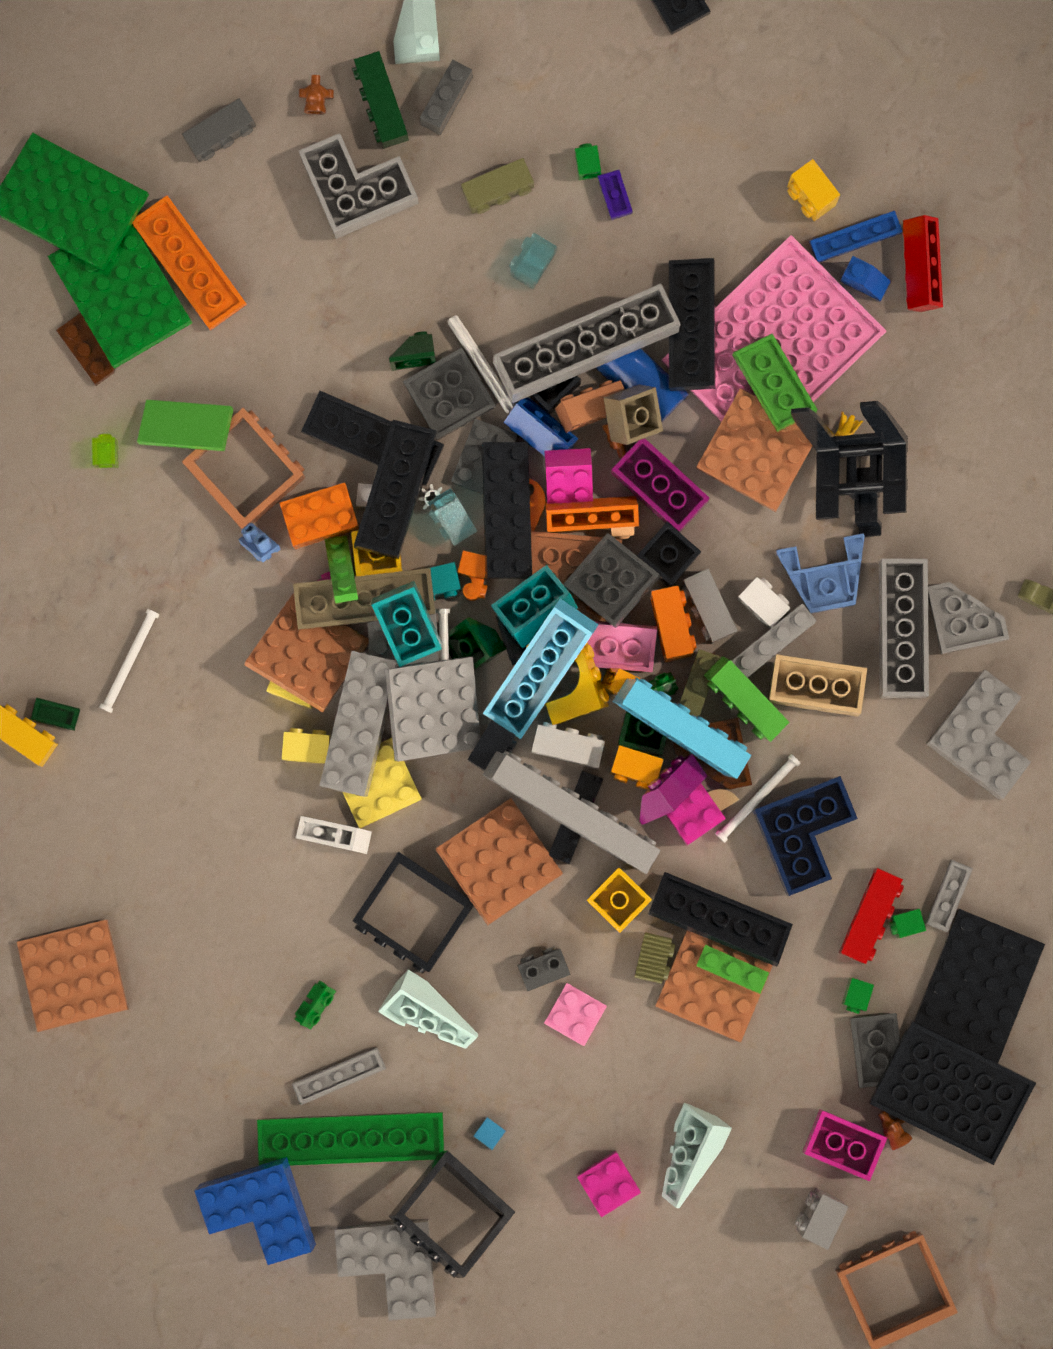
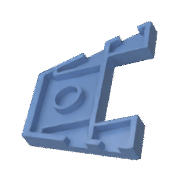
(826, 585)

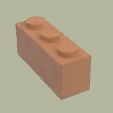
(586, 407)

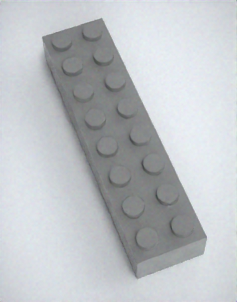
(586, 343)
(573, 813)

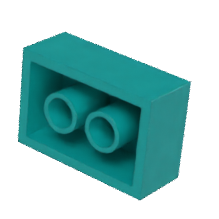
(530, 603)
(406, 623)

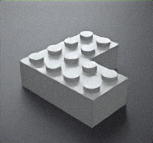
(355, 198)
(970, 740)
(387, 1250)

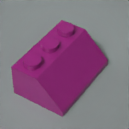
(671, 788)

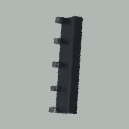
(566, 839)

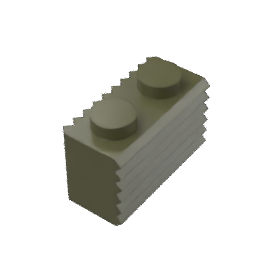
(654, 957)

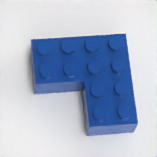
(266, 1198)

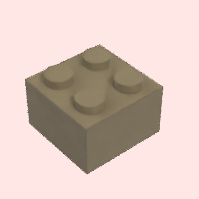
(633, 414)

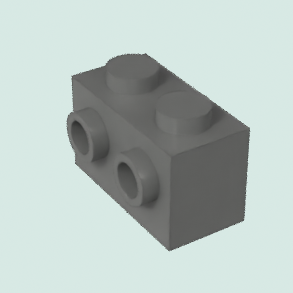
(543, 969)

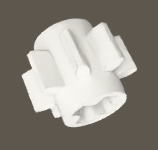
(427, 493)

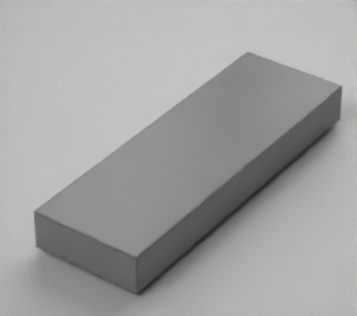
(949, 895)

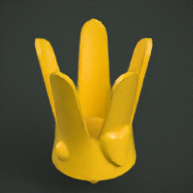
(848, 427)

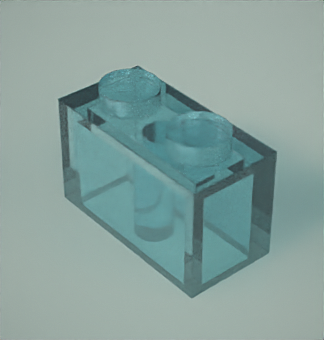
(533, 260)
(451, 516)

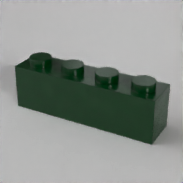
(381, 100)

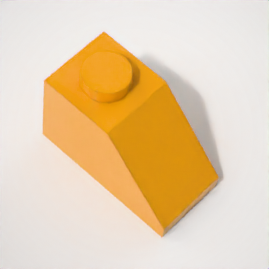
(614, 679)

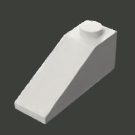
(333, 834)

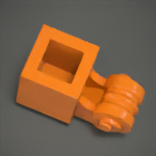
(473, 567)

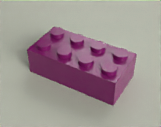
(660, 485)

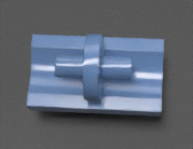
(258, 543)

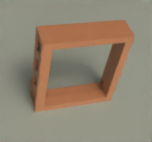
(267, 436)
(914, 1324)

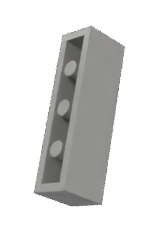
(774, 640)

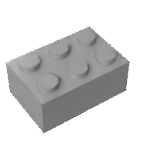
(821, 1218)

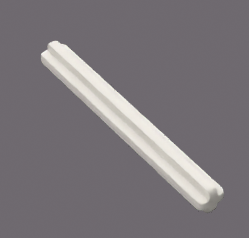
(481, 363)

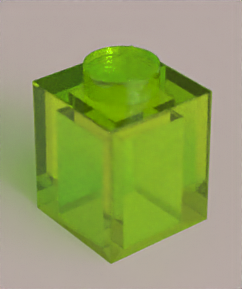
(105, 451)

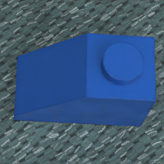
(865, 278)

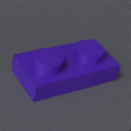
(615, 194)

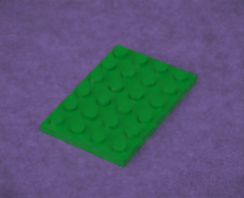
(69, 201)
(126, 303)

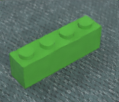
(746, 699)

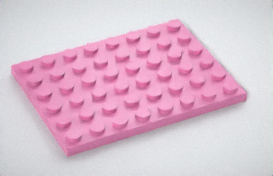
(807, 313)

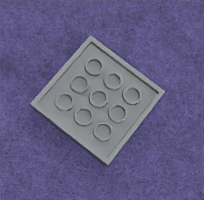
(433, 708)

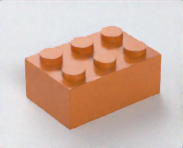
(319, 515)
(672, 623)

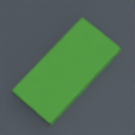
(773, 380)
(185, 425)

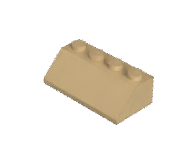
(817, 685)

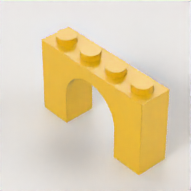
(587, 696)

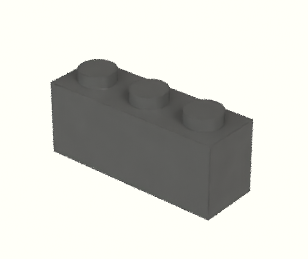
(446, 97)
(219, 130)

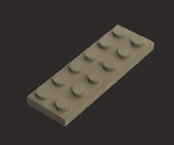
(317, 604)

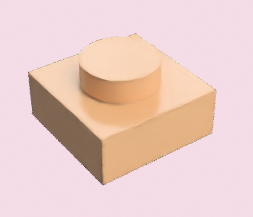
(623, 532)

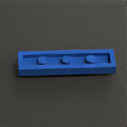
(855, 236)

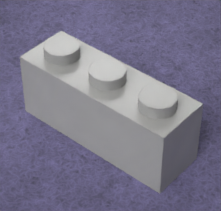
(708, 606)

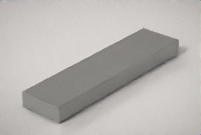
(338, 1076)

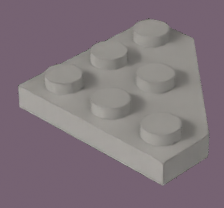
(963, 620)

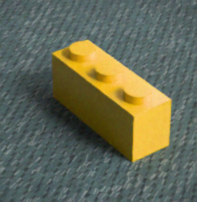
(25, 737)

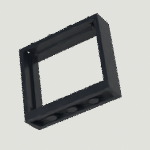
(400, 951)
(477, 1187)

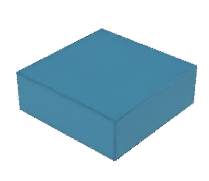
(489, 1133)

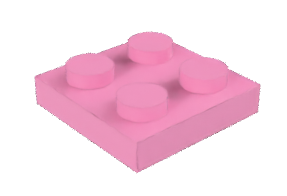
(575, 1014)

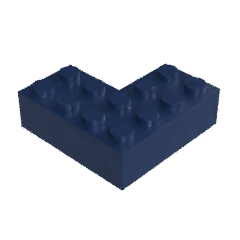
(791, 830)

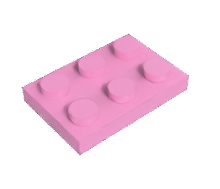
(624, 647)

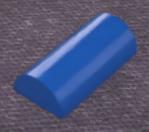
(641, 369)

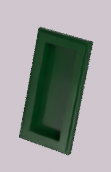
(55, 714)

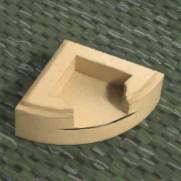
(723, 798)

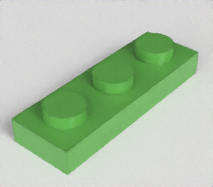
(732, 969)

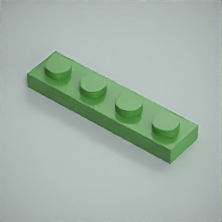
(341, 569)

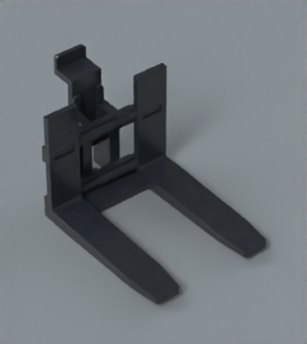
(886, 472)

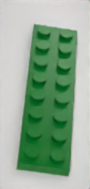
(351, 1138)

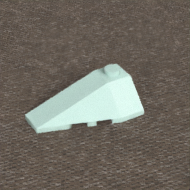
(417, 33)
(421, 1006)
(696, 1146)

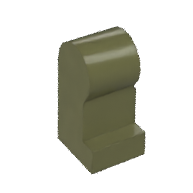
(1037, 595)

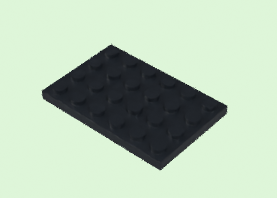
(979, 984)
(952, 1092)

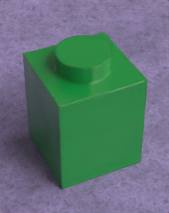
(587, 161)
(907, 923)
(857, 995)

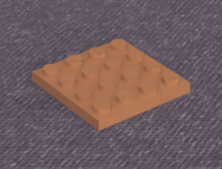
(752, 454)
(563, 556)
(305, 661)
(499, 861)
(72, 975)
(706, 996)

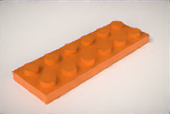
(188, 262)

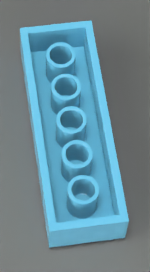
(540, 668)
(682, 728)

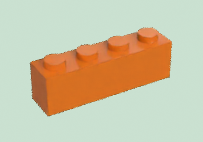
(595, 514)

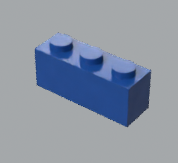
(538, 427)

